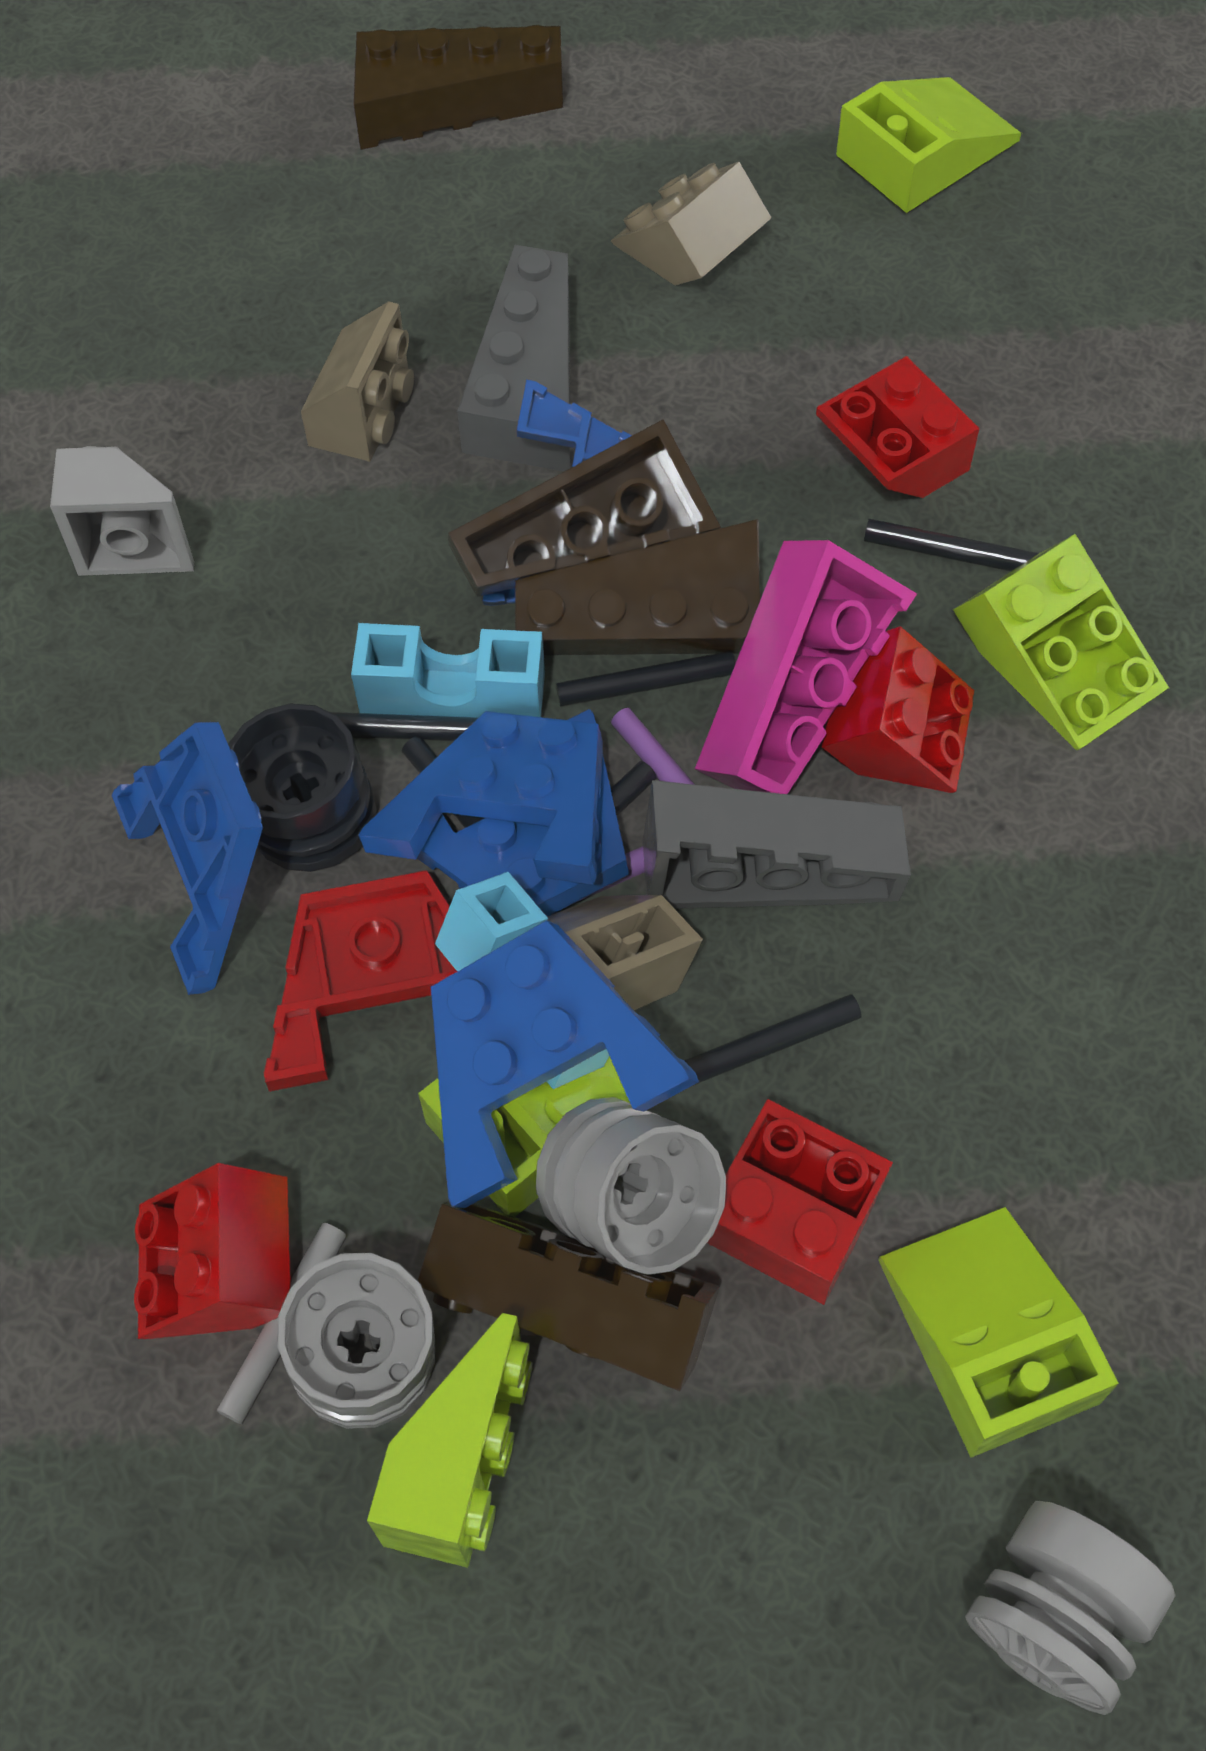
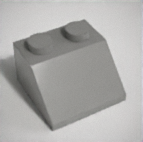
(116, 515)

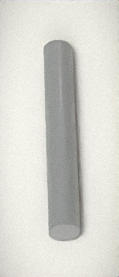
(265, 1350)

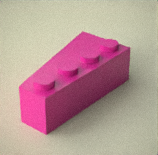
(798, 663)

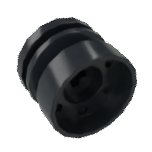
(306, 785)

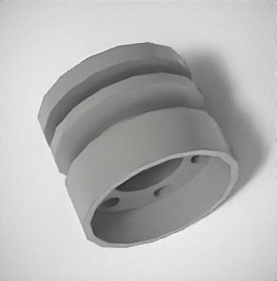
(631, 1185)
(330, 1310)
(1075, 1598)

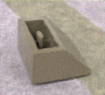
(694, 223)
(360, 386)
(634, 943)

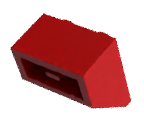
(903, 429)
(903, 718)
(797, 1200)
(213, 1253)

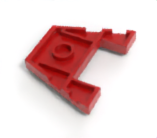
(349, 954)

